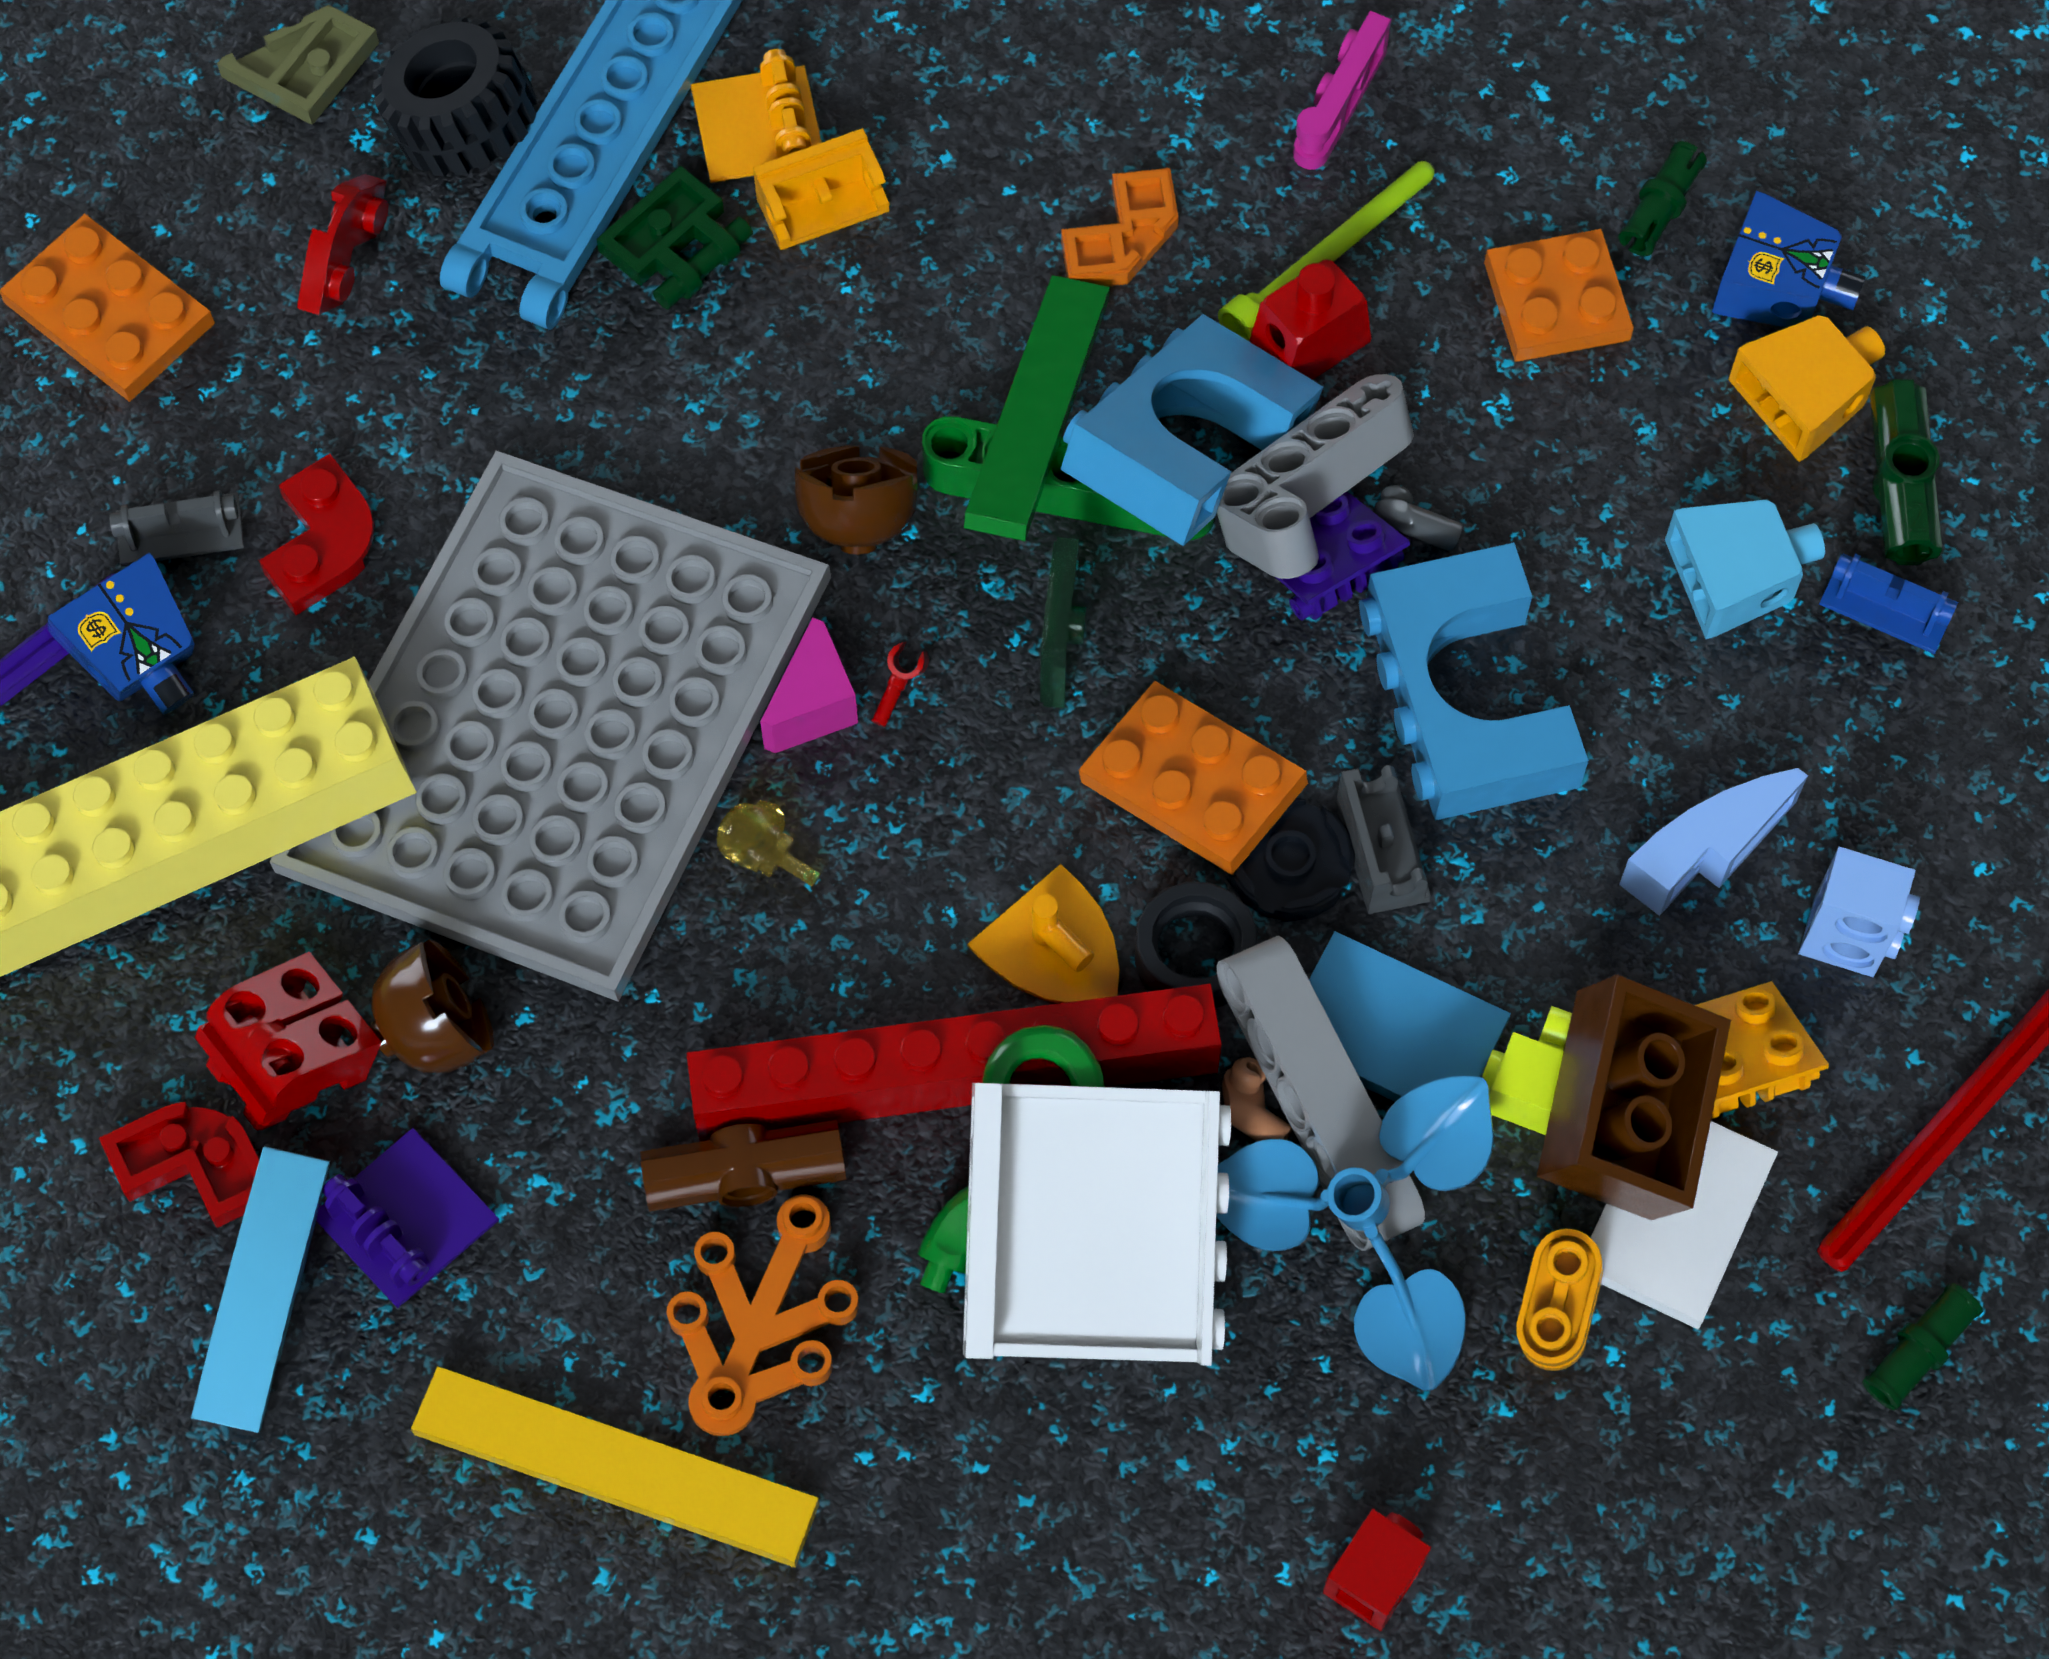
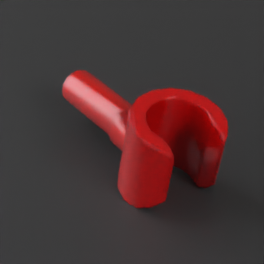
(897, 683)

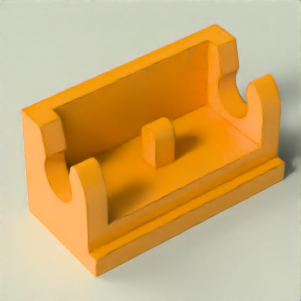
(820, 189)

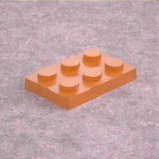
(107, 307)
(1193, 777)

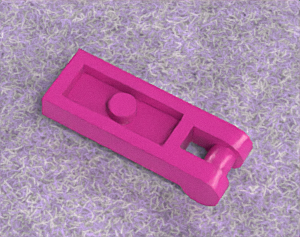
(1341, 92)

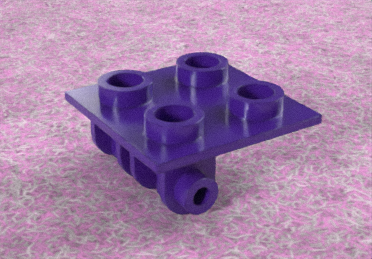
(1350, 548)
(403, 1217)

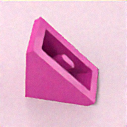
(811, 696)

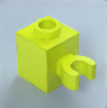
(1527, 1074)

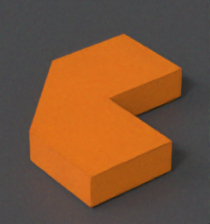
(1120, 250)

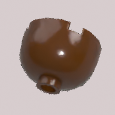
(855, 497)
(426, 1014)

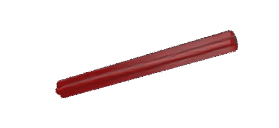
(1937, 1139)

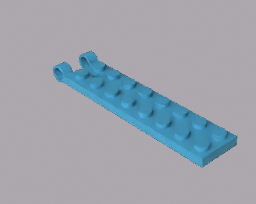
(586, 148)

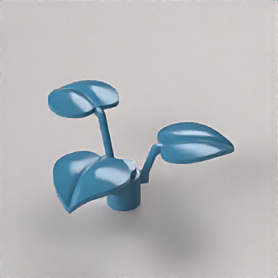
(1441, 1135)

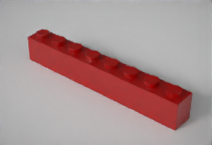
(937, 1060)

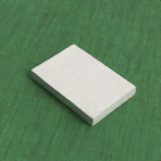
(1683, 1256)

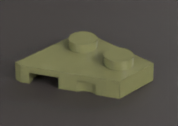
(304, 63)

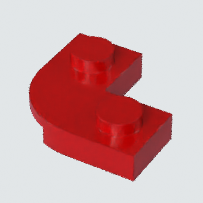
(355, 219)
(335, 538)
(183, 1142)

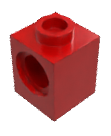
(1378, 1567)

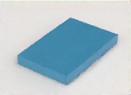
(1400, 1021)

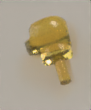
(755, 840)

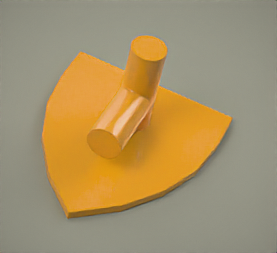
(1053, 943)

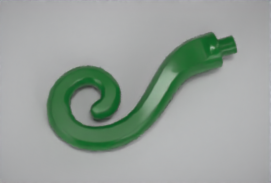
(947, 1236)

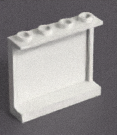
(1095, 1223)

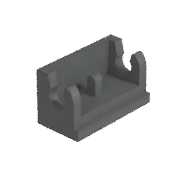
(1381, 841)

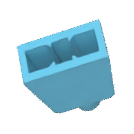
(1739, 560)

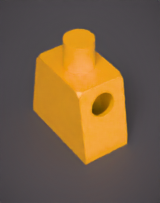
(1807, 380)

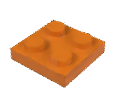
(1558, 295)

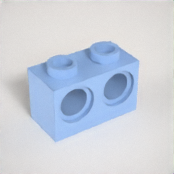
(1860, 912)

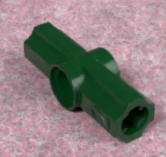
(1905, 501)

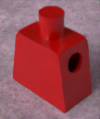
(1315, 319)

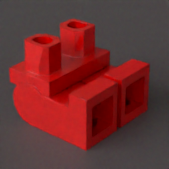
(283, 1045)

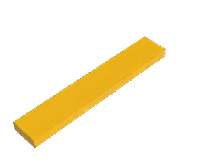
(616, 1466)

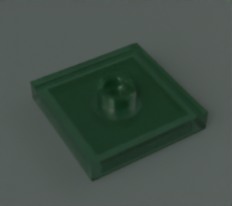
(1062, 622)

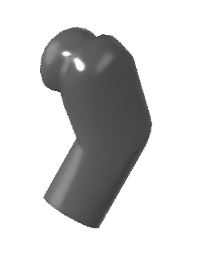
(1398, 511)

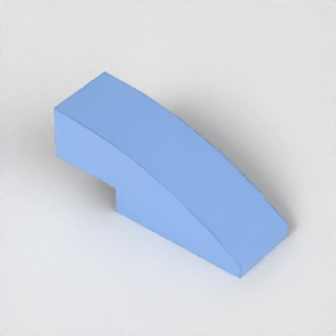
(1710, 838)

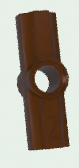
(742, 1165)

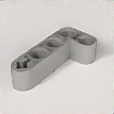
(1283, 486)

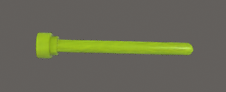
(1242, 310)

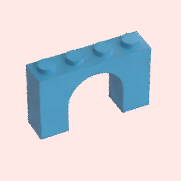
(1197, 373)
(1463, 759)

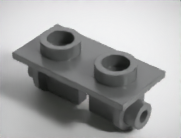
(178, 528)

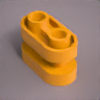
(1560, 1299)

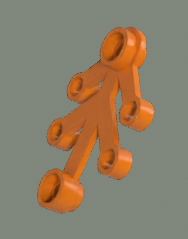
(758, 1324)

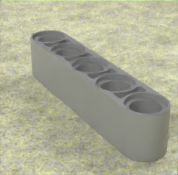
(1312, 1075)

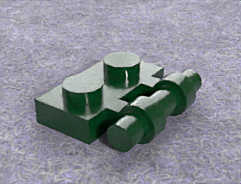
(664, 224)

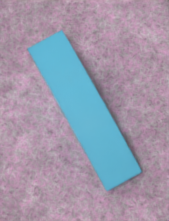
(260, 1289)

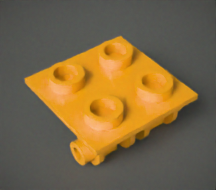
(755, 117)
(1763, 1049)

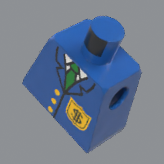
(1783, 267)
(129, 635)

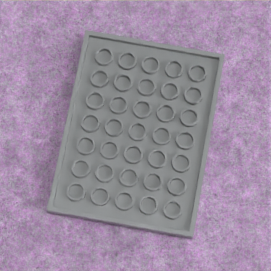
(565, 721)

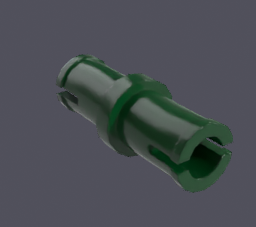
(1662, 198)
(1922, 1346)

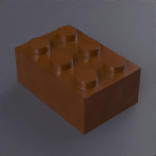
(1634, 1098)

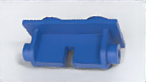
(1888, 603)

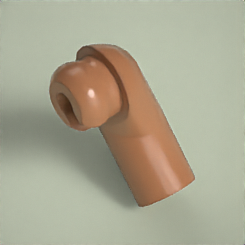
(1245, 1095)

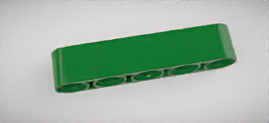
(1058, 497)

